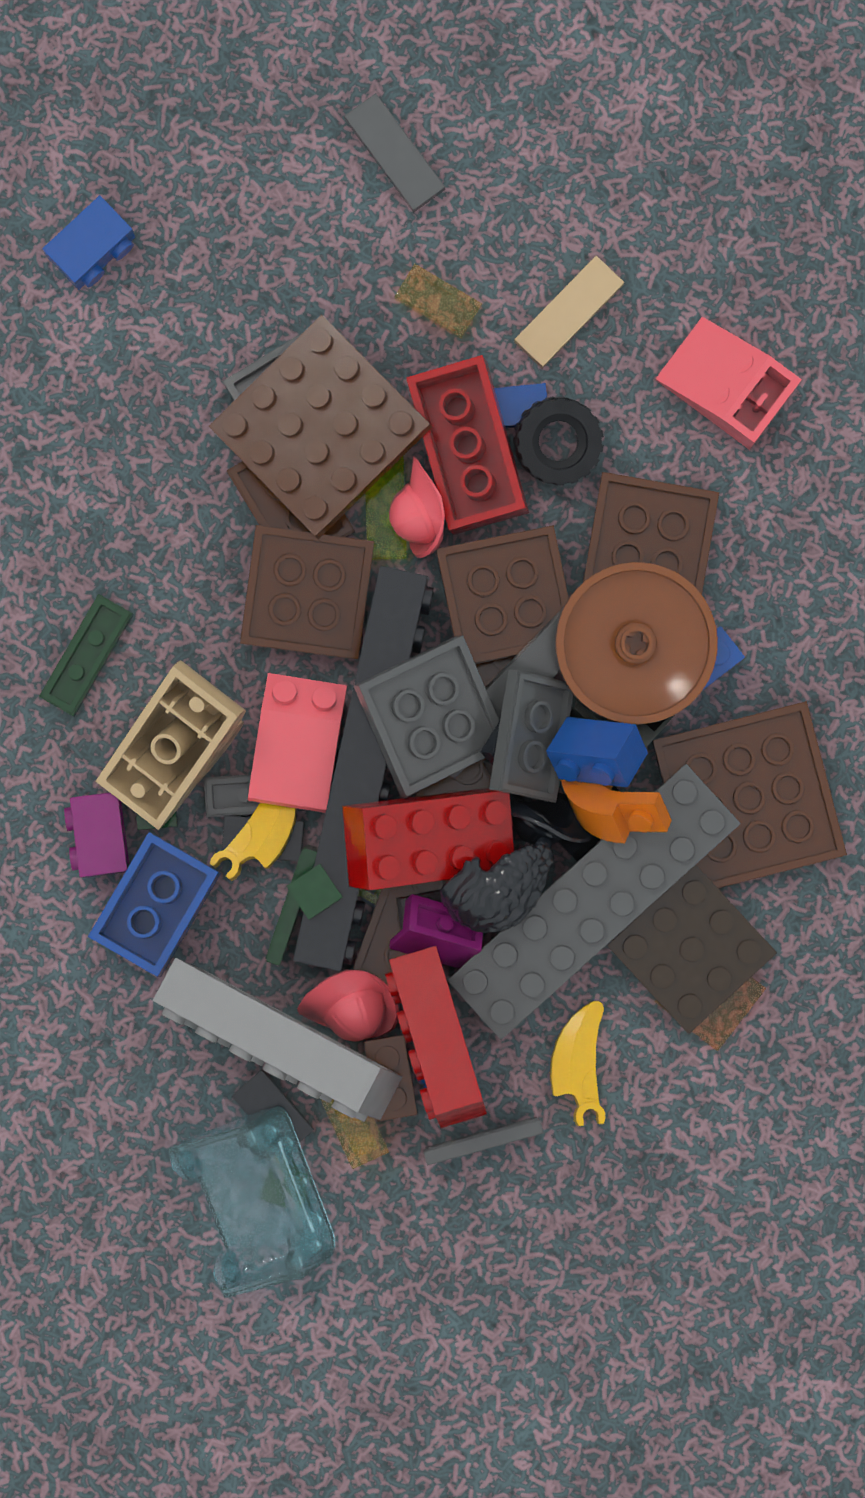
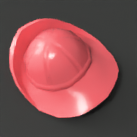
(418, 513)
(351, 1005)

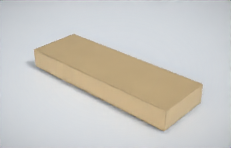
(569, 312)

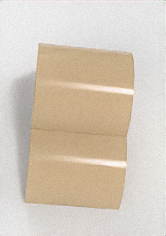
(172, 745)

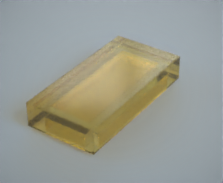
(438, 301)

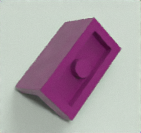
(430, 925)

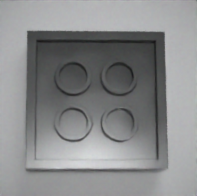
(429, 714)

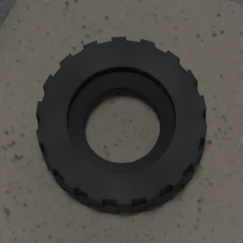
(588, 444)

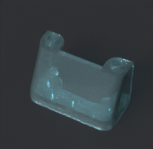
(259, 1200)

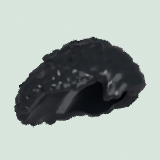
(501, 895)

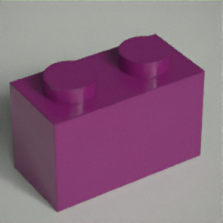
(98, 835)

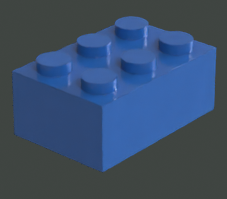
(154, 905)

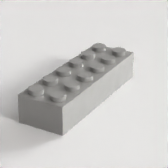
(271, 1036)

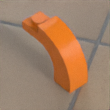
(615, 814)

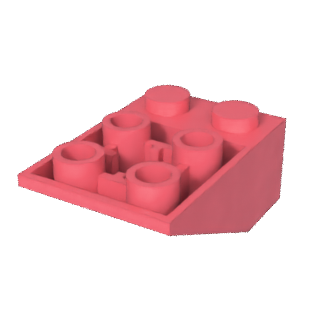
(728, 381)

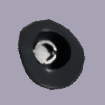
(547, 820)

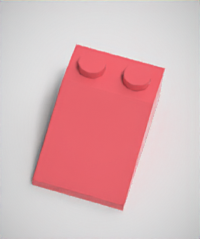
(297, 742)

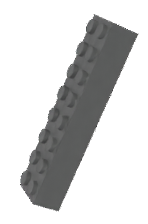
(591, 906)

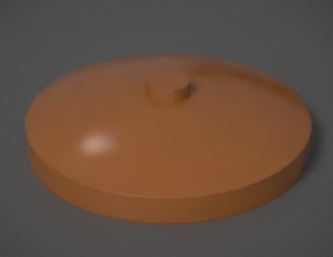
(636, 643)

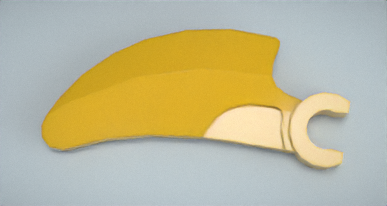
(260, 839)
(575, 1061)

